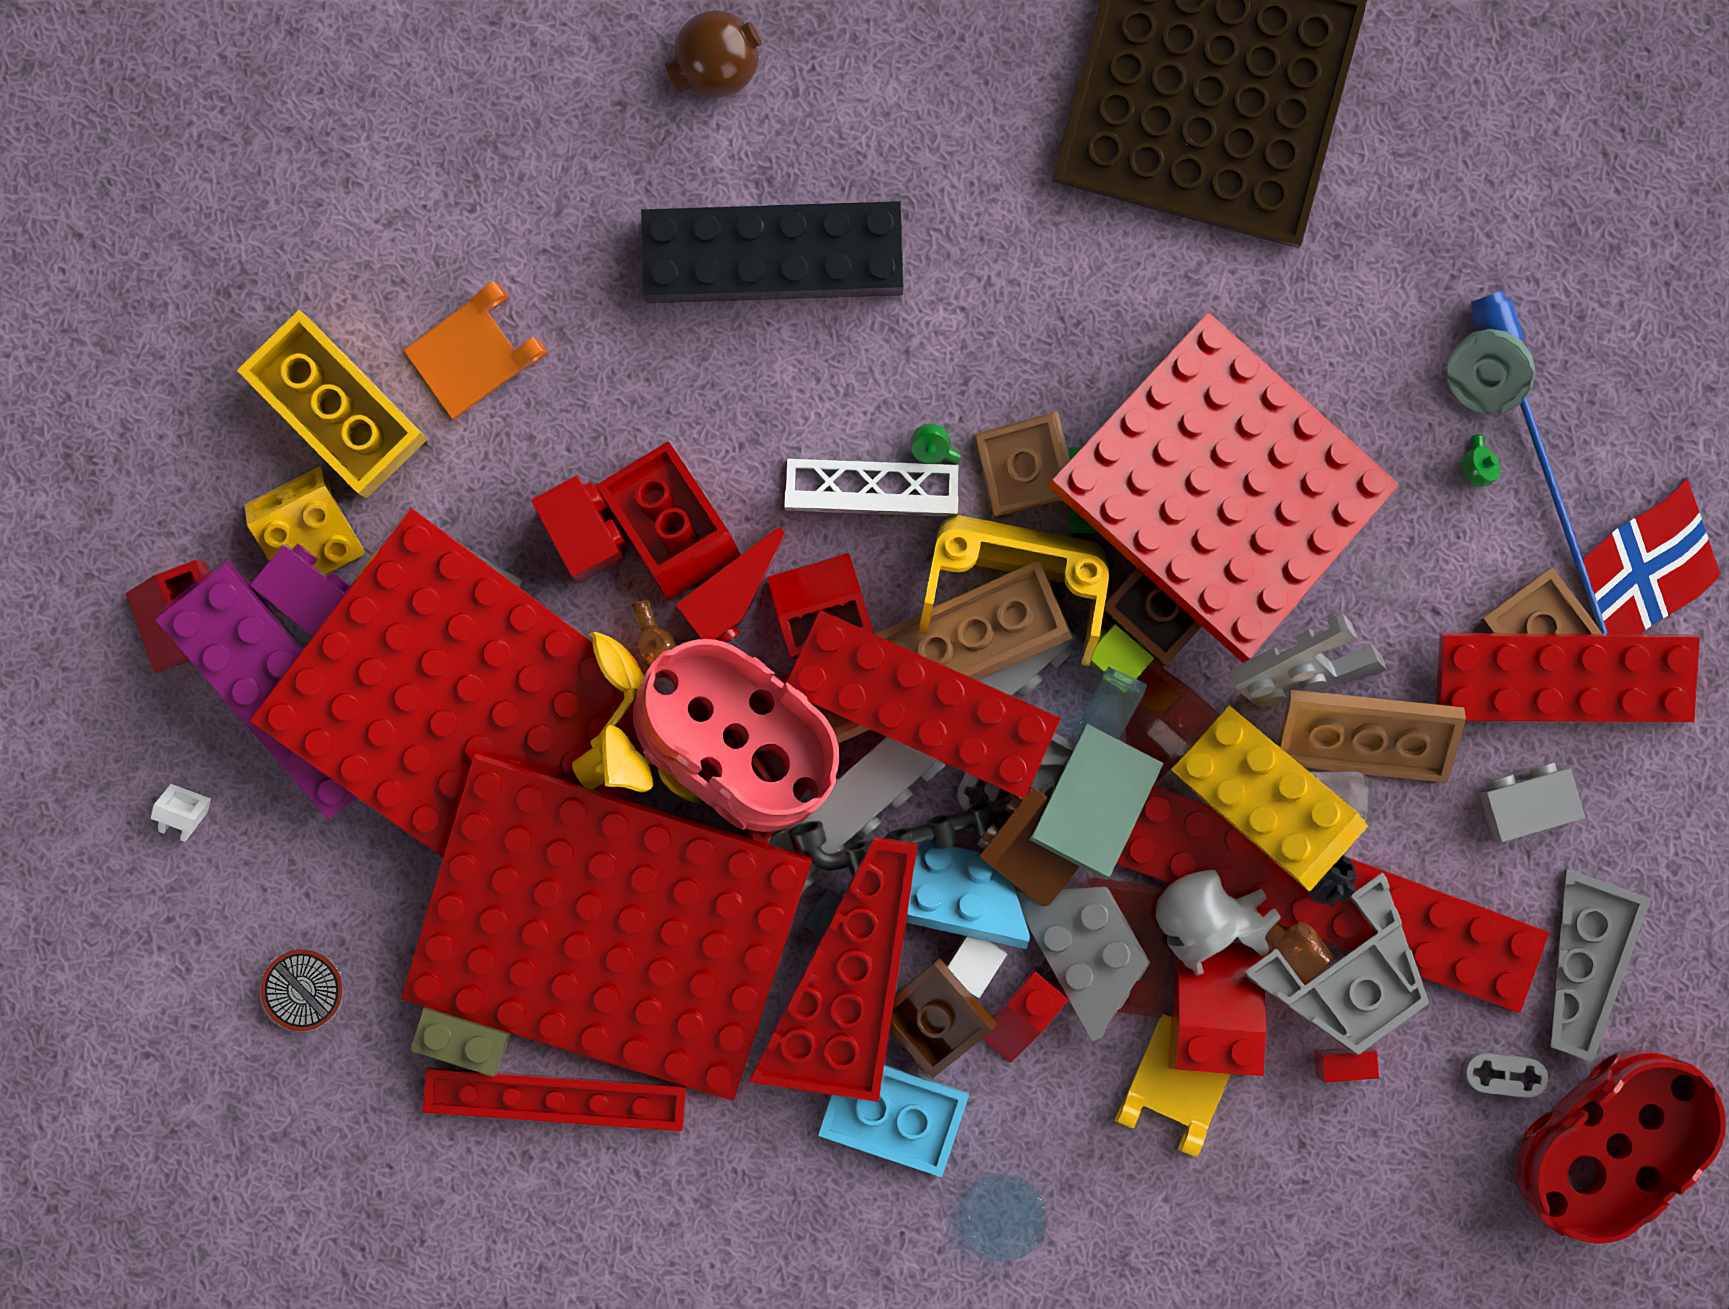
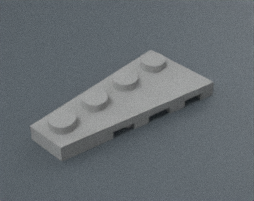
(1593, 954)

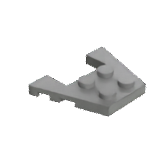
(1273, 674)
(1365, 990)

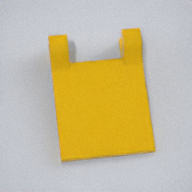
(1177, 1094)

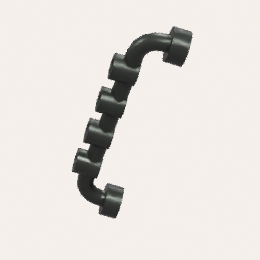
(939, 829)

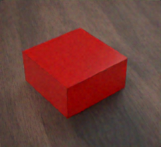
(1343, 1065)

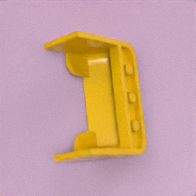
(1005, 547)

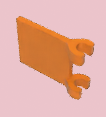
(470, 354)

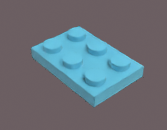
(908, 1125)

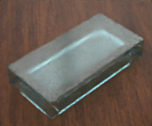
(1112, 703)

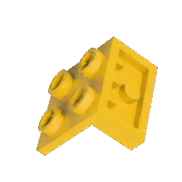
(306, 515)

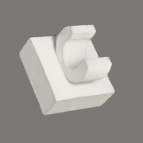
(180, 810)

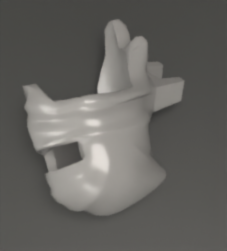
(1206, 920)

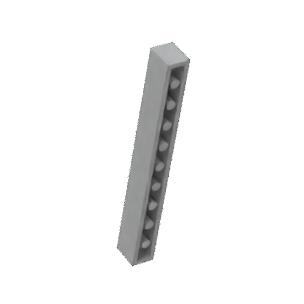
(892, 767)

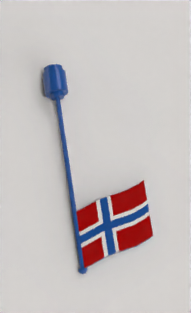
(1646, 563)

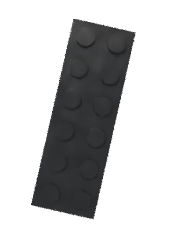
(772, 252)

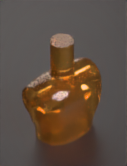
(650, 631)
(1302, 950)

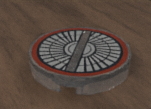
(302, 989)

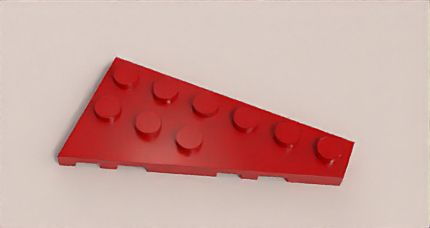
(843, 1006)

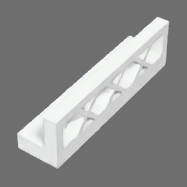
(871, 502)

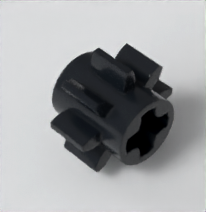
(1335, 883)

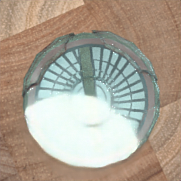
(999, 1200)

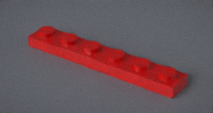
(555, 1099)

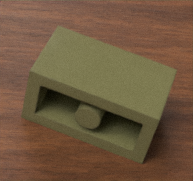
(461, 1042)

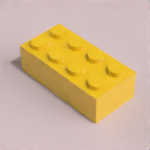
(332, 404)
(1270, 798)

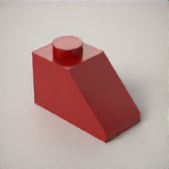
(1024, 1015)

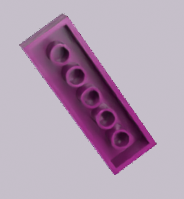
(243, 655)

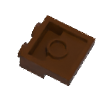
(937, 1018)

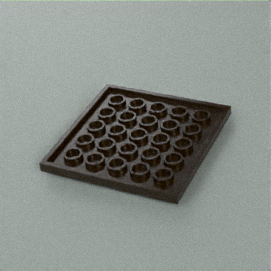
(1212, 108)

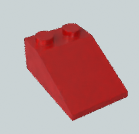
(669, 520)
(1219, 1015)

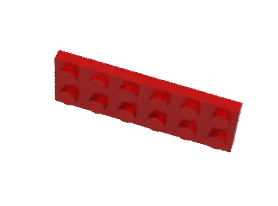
(1569, 676)
(923, 704)

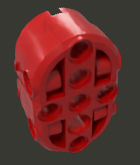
(1674, 1145)

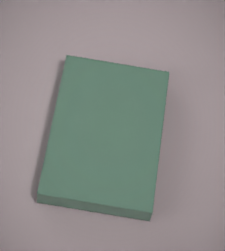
(1096, 801)

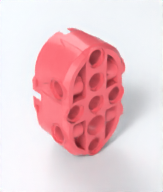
(723, 682)

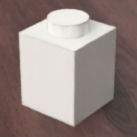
(976, 963)

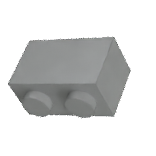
(1531, 803)

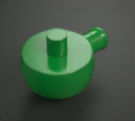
(932, 444)
(1480, 464)

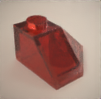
(1167, 718)

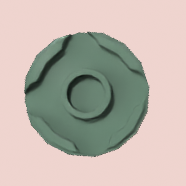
(1490, 371)

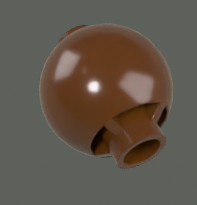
(714, 55)

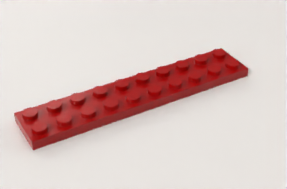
(1448, 936)

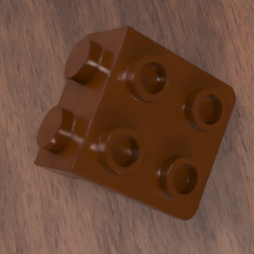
(1018, 859)

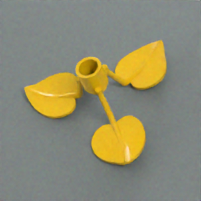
(613, 755)

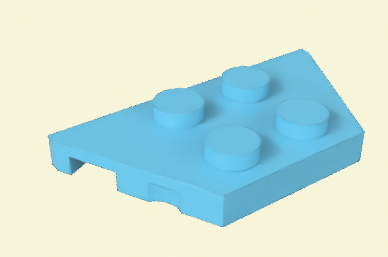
(964, 897)

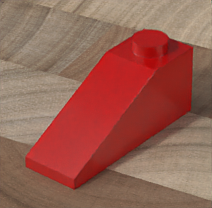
(727, 596)

